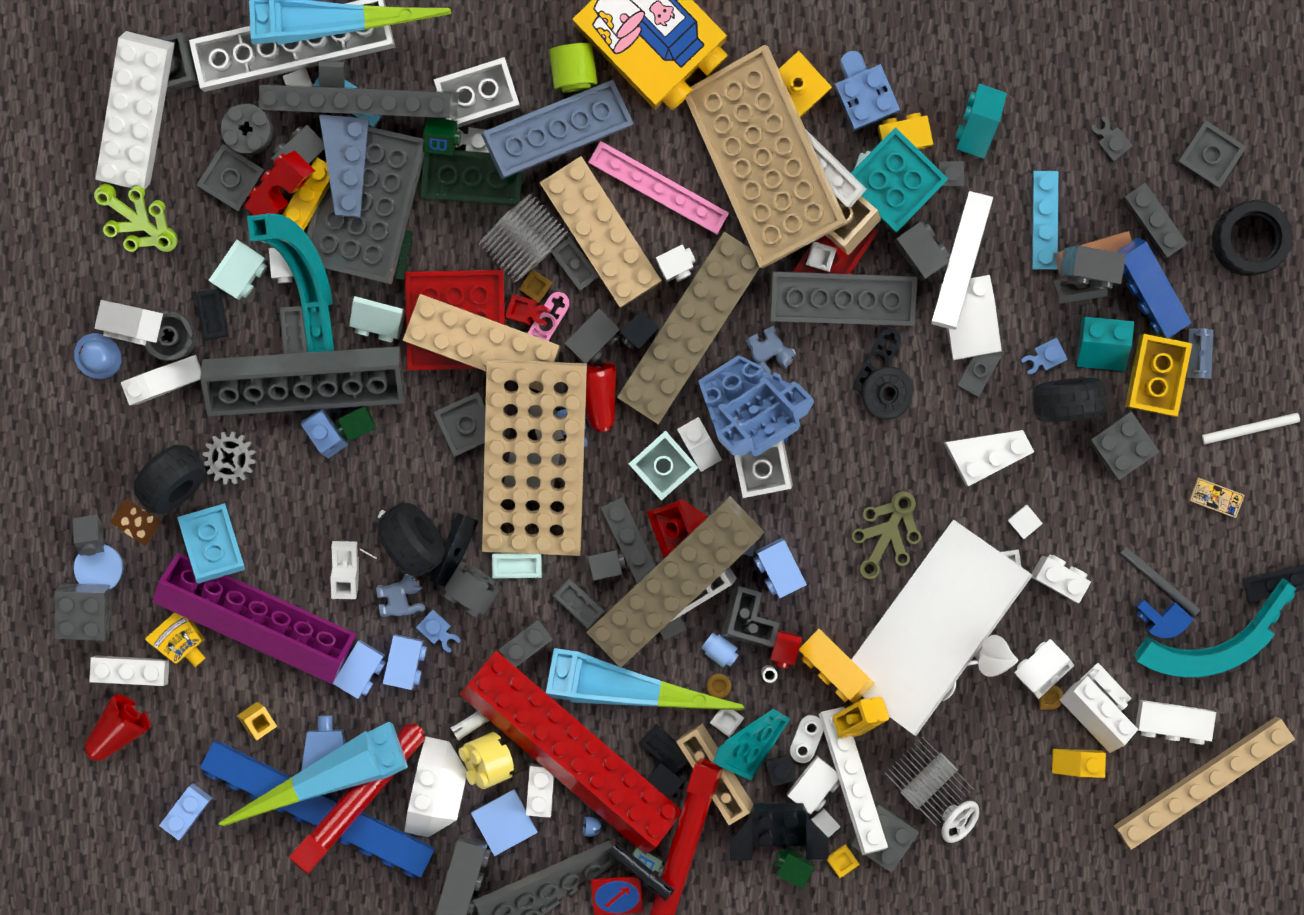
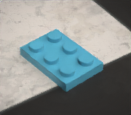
(211, 543)

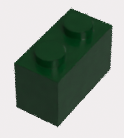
(793, 867)

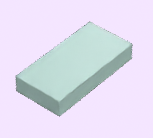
(516, 565)

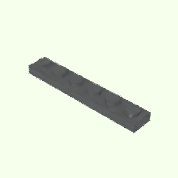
(635, 551)

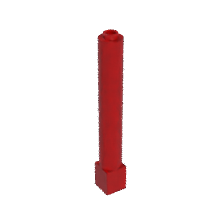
(700, 791)
(348, 808)

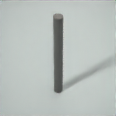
(1159, 581)

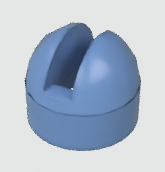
(592, 826)

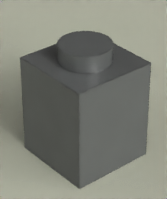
(88, 535)
(606, 564)

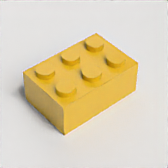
(1158, 375)

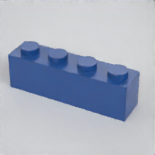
(1153, 290)

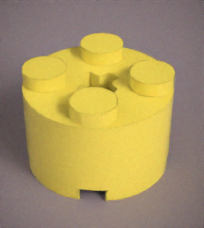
(486, 761)

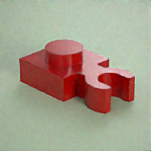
(524, 310)

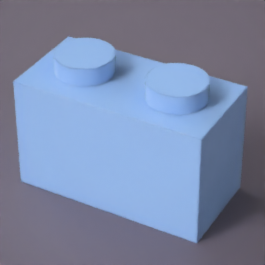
(404, 661)
(359, 669)
(185, 811)

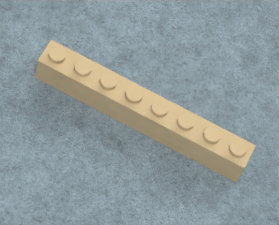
(1204, 782)

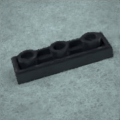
(455, 548)

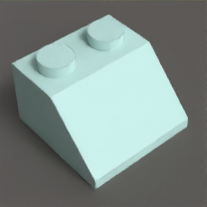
(239, 270)
(376, 318)

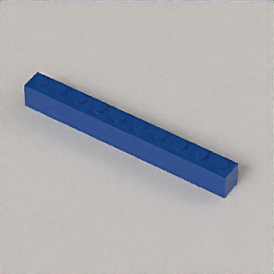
(365, 832)

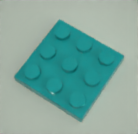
(898, 179)

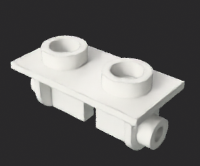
(1108, 686)

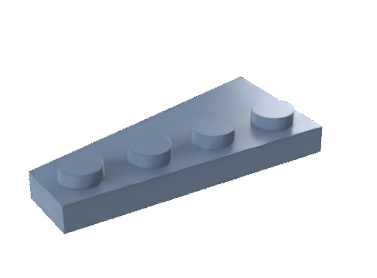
(345, 156)

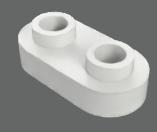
(807, 739)

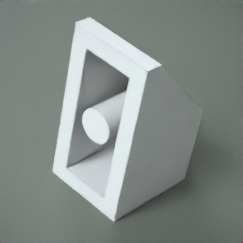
(699, 444)

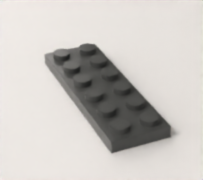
(842, 298)

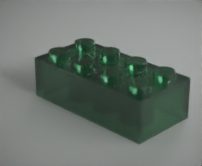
(468, 179)

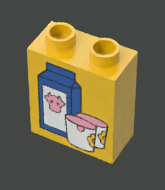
(654, 44)

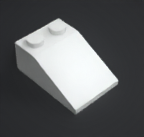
(978, 324)

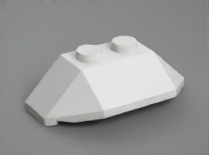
(436, 789)

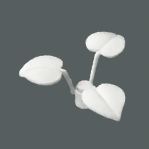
(993, 659)

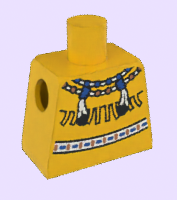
(178, 639)

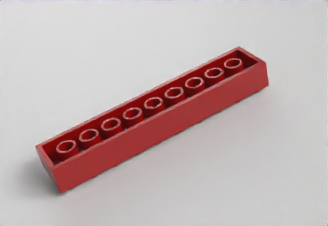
(571, 752)

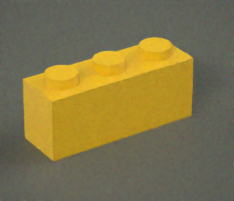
(835, 667)

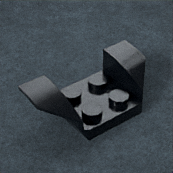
(779, 826)

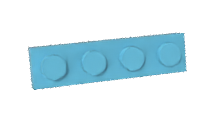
(1045, 220)

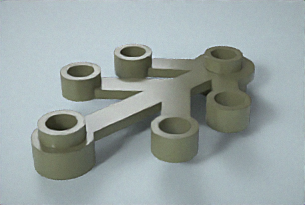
(889, 531)

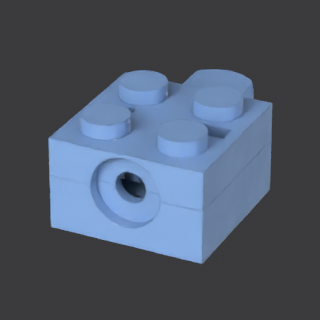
(865, 91)

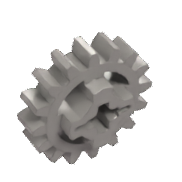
(221, 447)

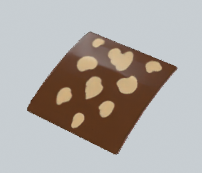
(135, 522)

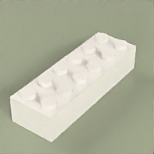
(134, 110)

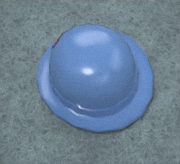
(97, 356)

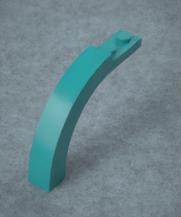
(307, 271)
(1222, 656)

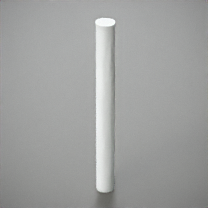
(1251, 428)

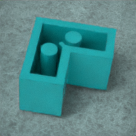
(981, 120)

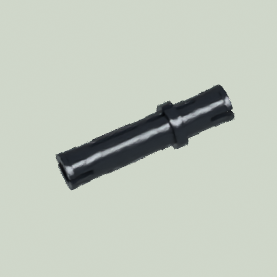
(641, 871)

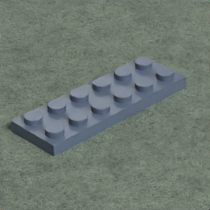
(557, 129)

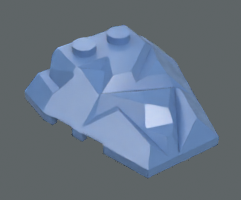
(752, 406)

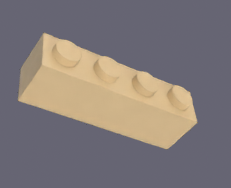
(730, 794)

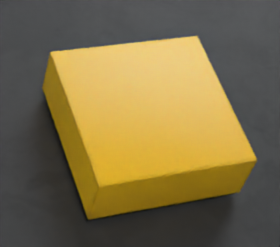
(842, 861)

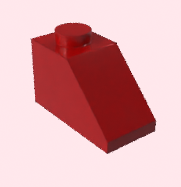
(785, 649)

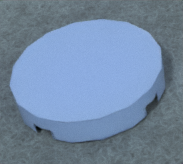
(99, 569)

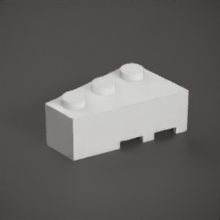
(987, 454)

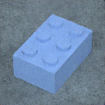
(780, 568)

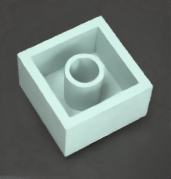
(663, 465)

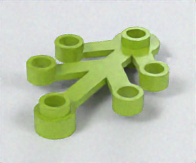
(138, 221)

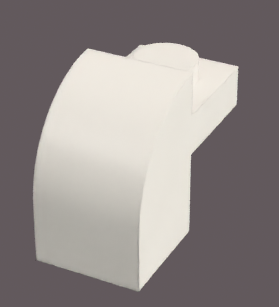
(344, 570)

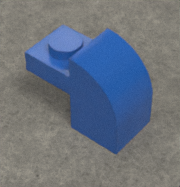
(1168, 623)

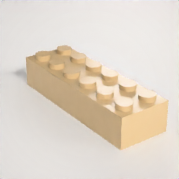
(600, 232)
(473, 337)

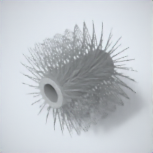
(523, 237)
(928, 781)

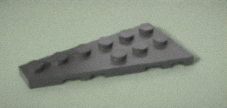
(543, 889)

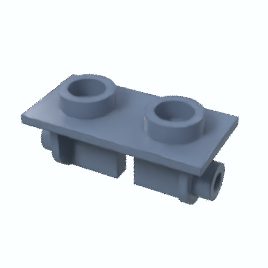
(1201, 353)

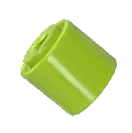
(573, 67)

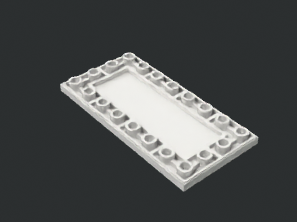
(938, 624)

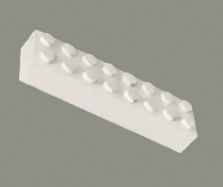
(232, 59)

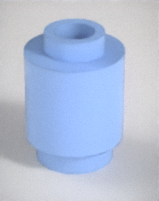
(720, 650)

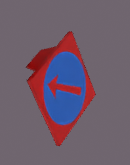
(617, 896)

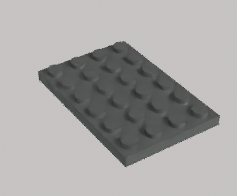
(372, 243)

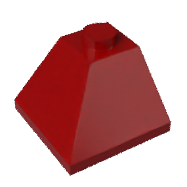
(674, 523)

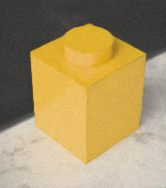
(256, 721)

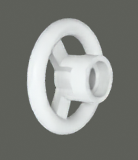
(958, 819)

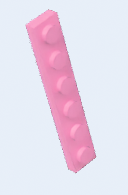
(658, 187)

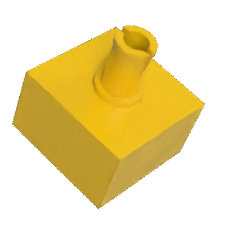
(803, 83)

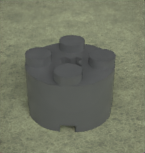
(239, 118)
(183, 340)
(471, 589)

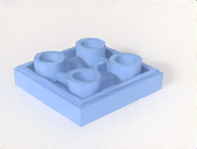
(504, 822)

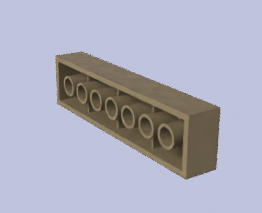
(690, 328)
(675, 581)

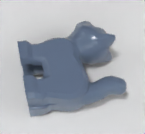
(770, 347)
(397, 598)

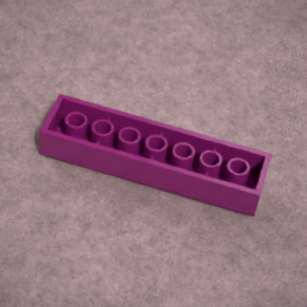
(256, 619)

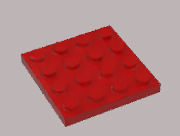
(472, 291)

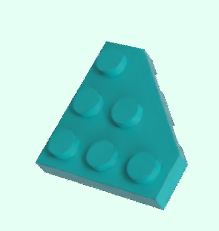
(750, 746)

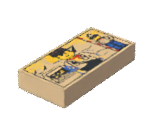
(1216, 497)

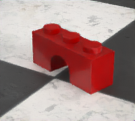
(290, 173)

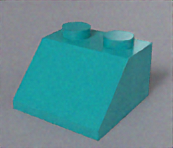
(1104, 343)

